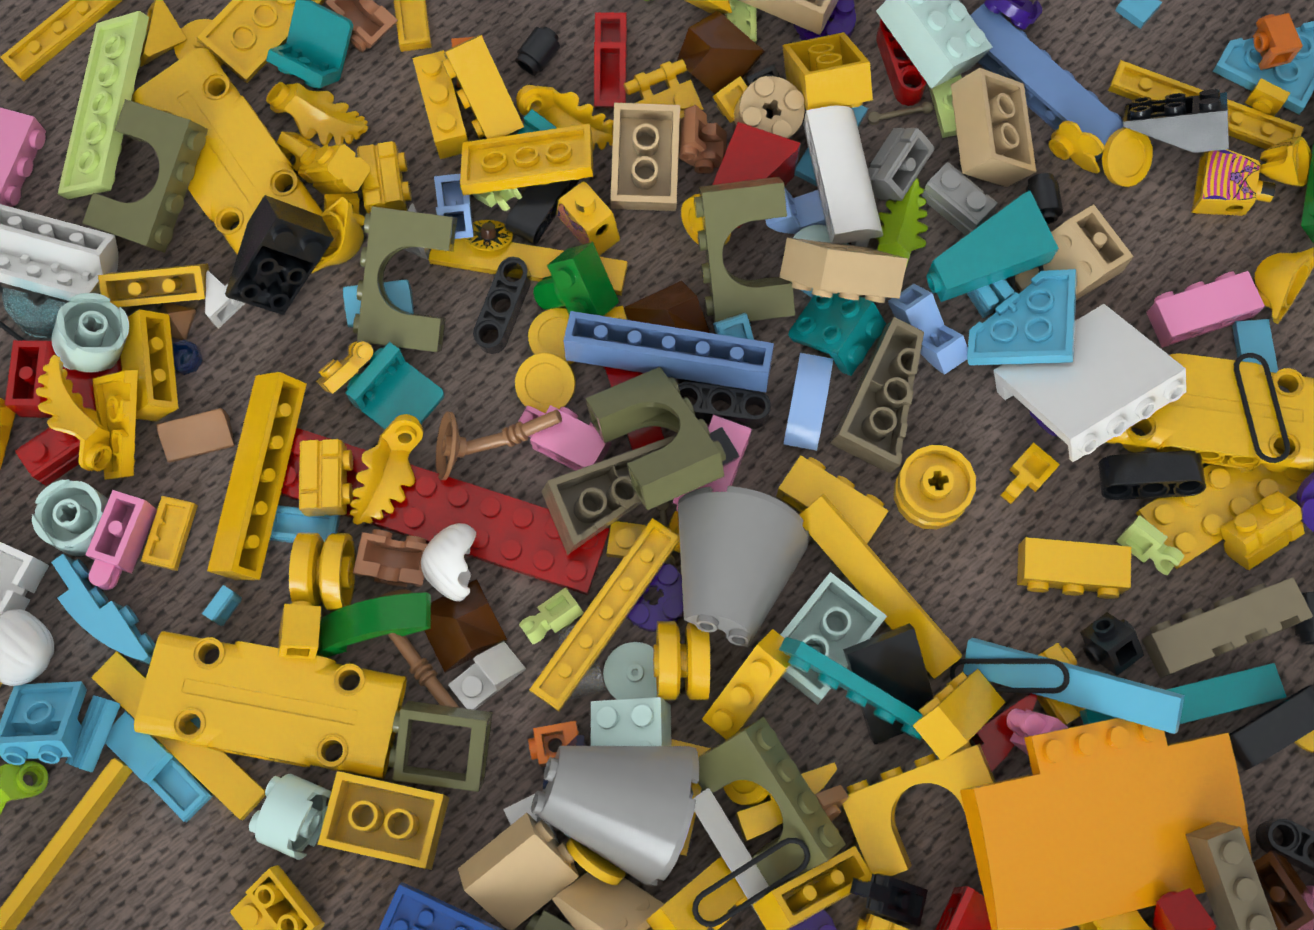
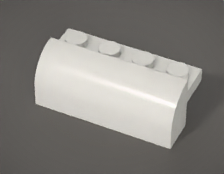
(842, 175)
(53, 254)

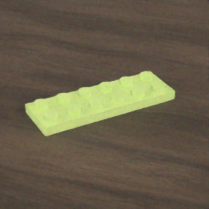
(106, 85)

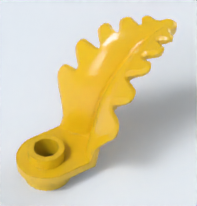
(563, 111)
(317, 113)
(72, 417)
(387, 470)

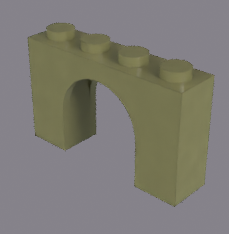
(178, 149)
(723, 210)
(379, 318)
(656, 401)
(759, 757)

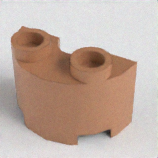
(368, 20)
(701, 142)
(390, 560)

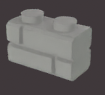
(899, 163)
(958, 199)

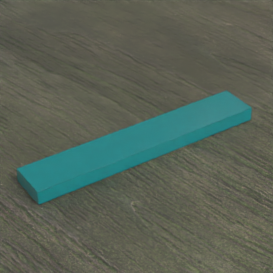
(1220, 694)

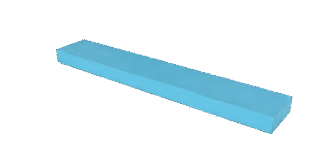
(1086, 687)

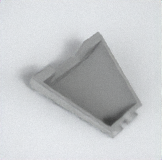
(736, 558)
(623, 803)

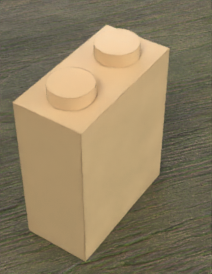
(518, 872)

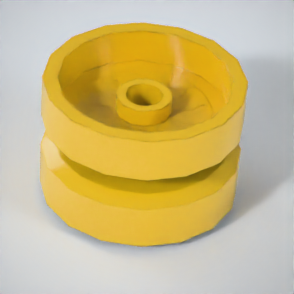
(942, 469)
(322, 569)
(680, 661)

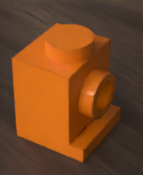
(1276, 40)
(544, 735)

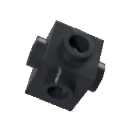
(1112, 643)

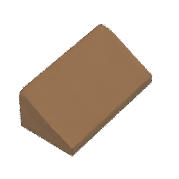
(196, 435)

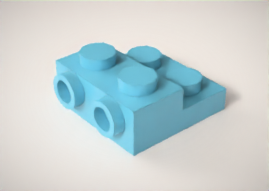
(41, 722)

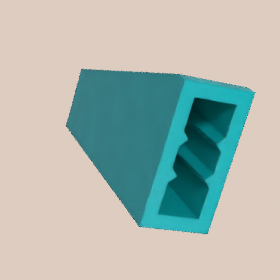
(997, 249)

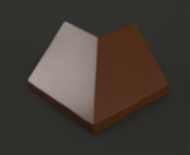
(718, 52)
(671, 307)
(463, 628)

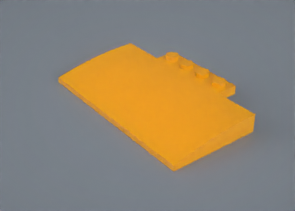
(1098, 823)

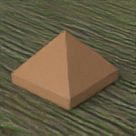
(180, 319)

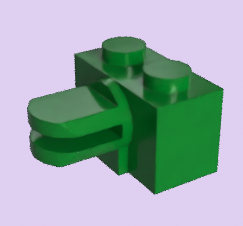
(577, 282)

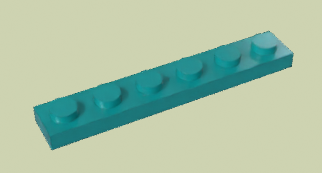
(859, 690)

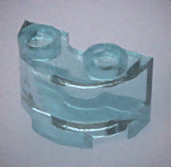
(31, 318)

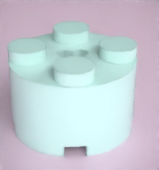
(90, 333)
(56, 511)
(290, 815)

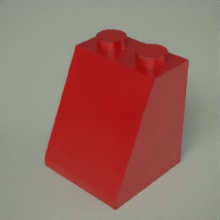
(757, 155)

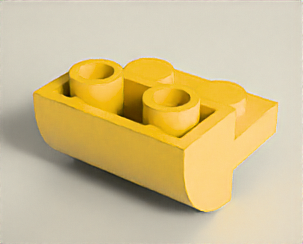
(275, 905)

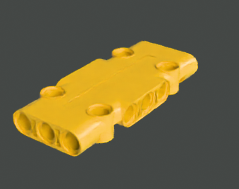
(239, 152)
(1214, 421)
(270, 704)

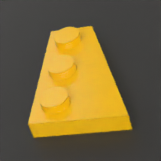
(116, 411)

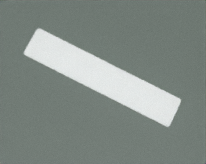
(728, 843)

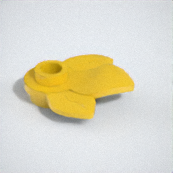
(1078, 145)

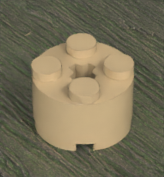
(776, 95)

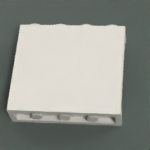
(1106, 388)

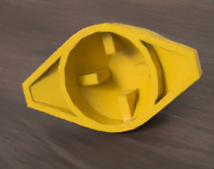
(1287, 162)
(346, 231)
(1282, 278)

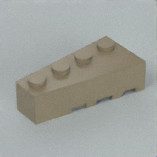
(879, 407)
(594, 496)
(1226, 627)

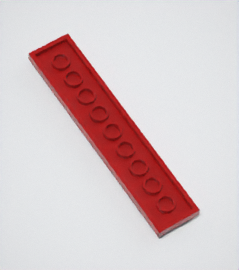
(506, 528)

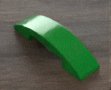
(373, 618)

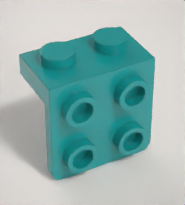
(314, 45)
(839, 328)
(393, 389)

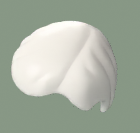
(445, 563)
(24, 647)

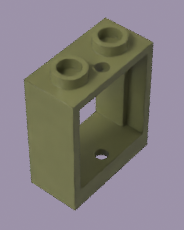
(480, 727)

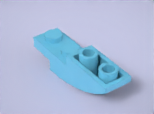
(99, 617)

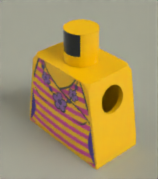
(1229, 184)
(586, 213)

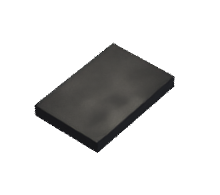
(896, 667)

